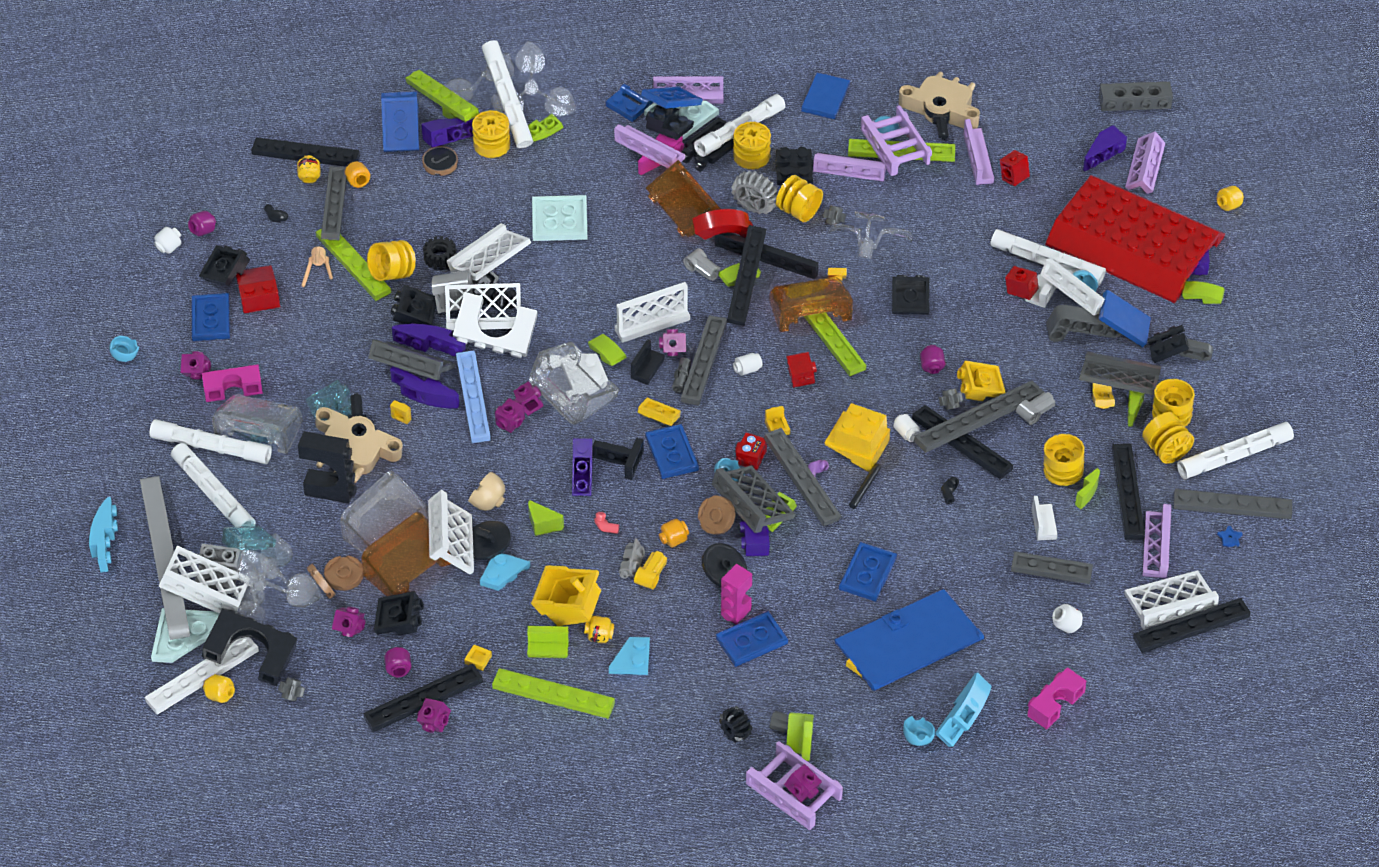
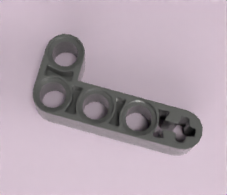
(1076, 319)

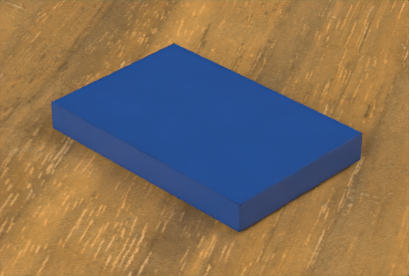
(825, 95)
(672, 97)
(210, 317)
(1125, 318)
(671, 451)
(867, 571)
(751, 638)

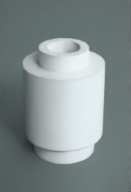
(747, 364)
(906, 427)

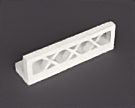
(1072, 286)

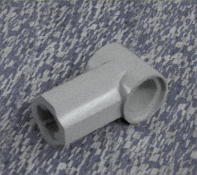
(698, 261)
(1032, 410)

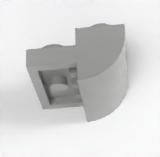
(454, 278)
(222, 555)

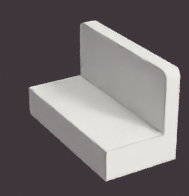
(1044, 292)
(1043, 520)

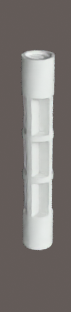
(507, 94)
(714, 140)
(1039, 254)
(222, 444)
(1235, 450)
(211, 486)

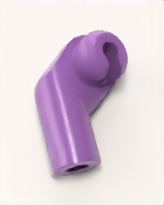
(818, 466)

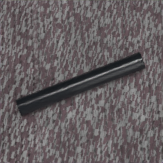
(865, 485)

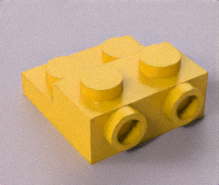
(980, 380)

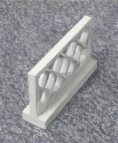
(487, 245)
(655, 319)
(485, 323)
(440, 530)
(200, 592)
(1175, 608)

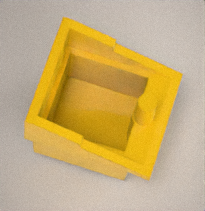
(860, 436)
(567, 594)

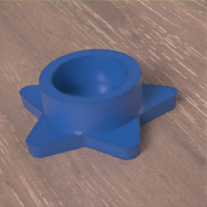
(1230, 542)

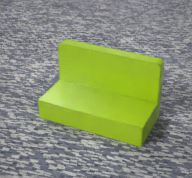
(547, 641)
(800, 733)

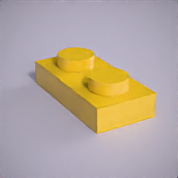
(659, 411)

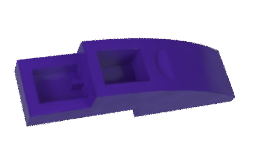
(425, 336)
(426, 392)

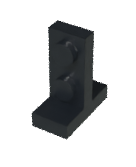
(620, 455)

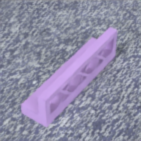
(711, 94)
(647, 146)
(978, 154)
(1150, 162)
(849, 167)
(1164, 542)

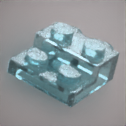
(333, 397)
(247, 538)

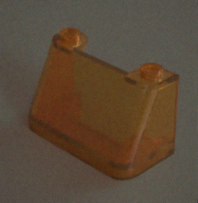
(681, 197)
(808, 299)
(400, 556)

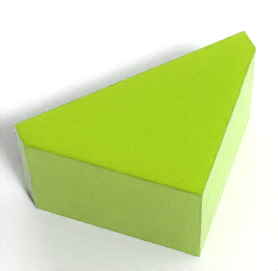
(544, 519)

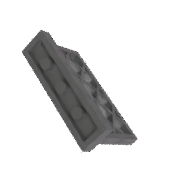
(409, 359)
(1120, 373)
(744, 503)

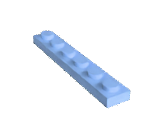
(473, 397)

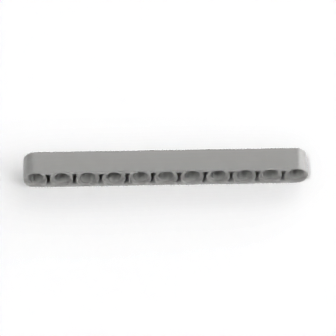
(163, 552)

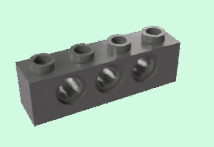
(1135, 96)

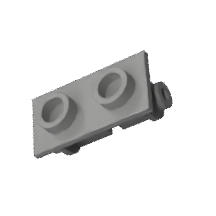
(634, 553)

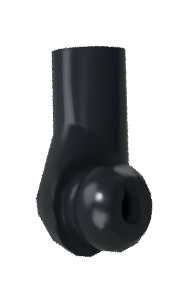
(275, 215)
(948, 488)

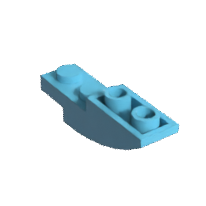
(101, 533)
(965, 710)

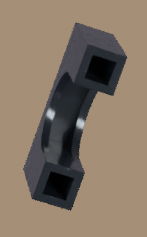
(335, 453)
(233, 626)

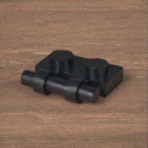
(1169, 347)

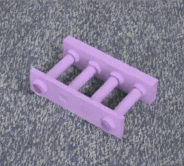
(885, 151)
(787, 802)

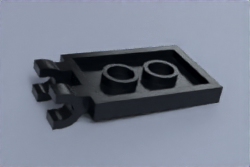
(714, 156)

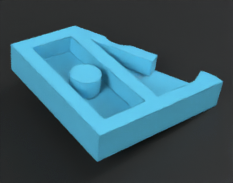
(502, 570)
(632, 657)

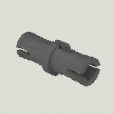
(681, 375)

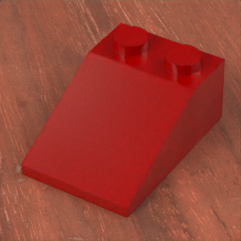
(258, 289)

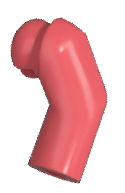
(603, 524)

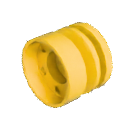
(491, 134)
(752, 145)
(799, 198)
(391, 260)
(1174, 397)
(1168, 437)
(1064, 459)

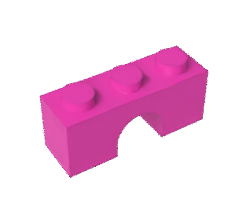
(217, 382)
(734, 601)
(1065, 686)

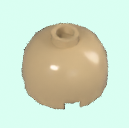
(489, 493)

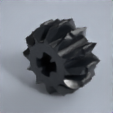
(501, 302)
(735, 724)

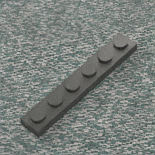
(334, 203)
(703, 360)
(802, 477)
(1233, 504)

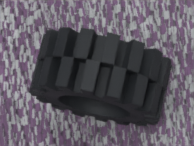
(437, 245)

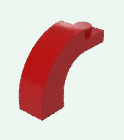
(721, 222)

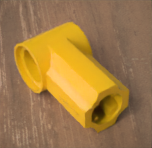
(649, 574)

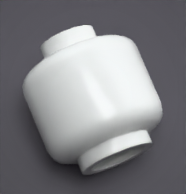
(167, 240)
(1067, 618)

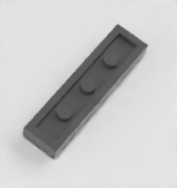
(1051, 567)

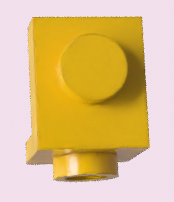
(1102, 396)
(775, 419)

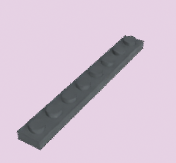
(976, 417)

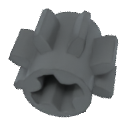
(834, 215)
(950, 399)
(291, 689)

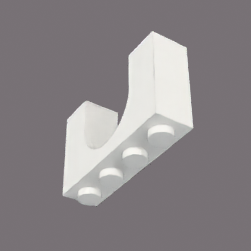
(514, 342)

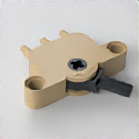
(941, 102)
(366, 446)

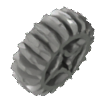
(754, 192)

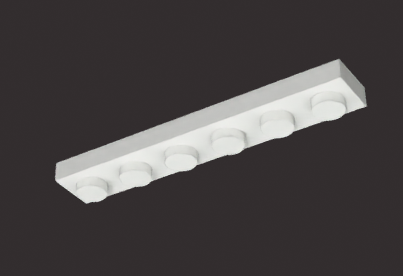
(197, 675)

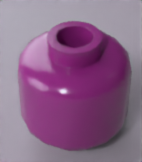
(201, 223)
(932, 359)
(397, 662)

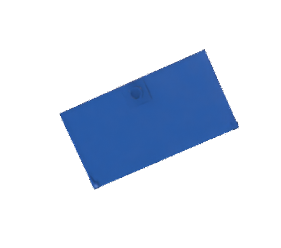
(909, 639)

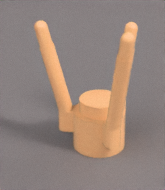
(318, 257)

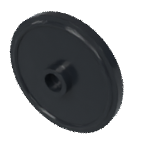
(490, 539)
(719, 560)

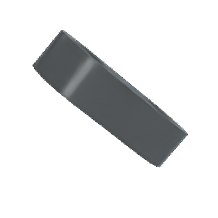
(1196, 350)

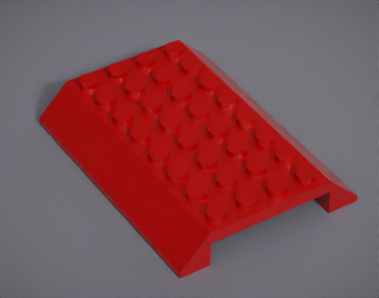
(1132, 237)

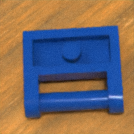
(625, 106)

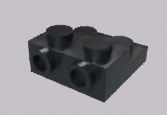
(668, 122)
(794, 162)
(224, 265)
(910, 295)
(413, 306)
(398, 614)

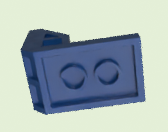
(400, 121)

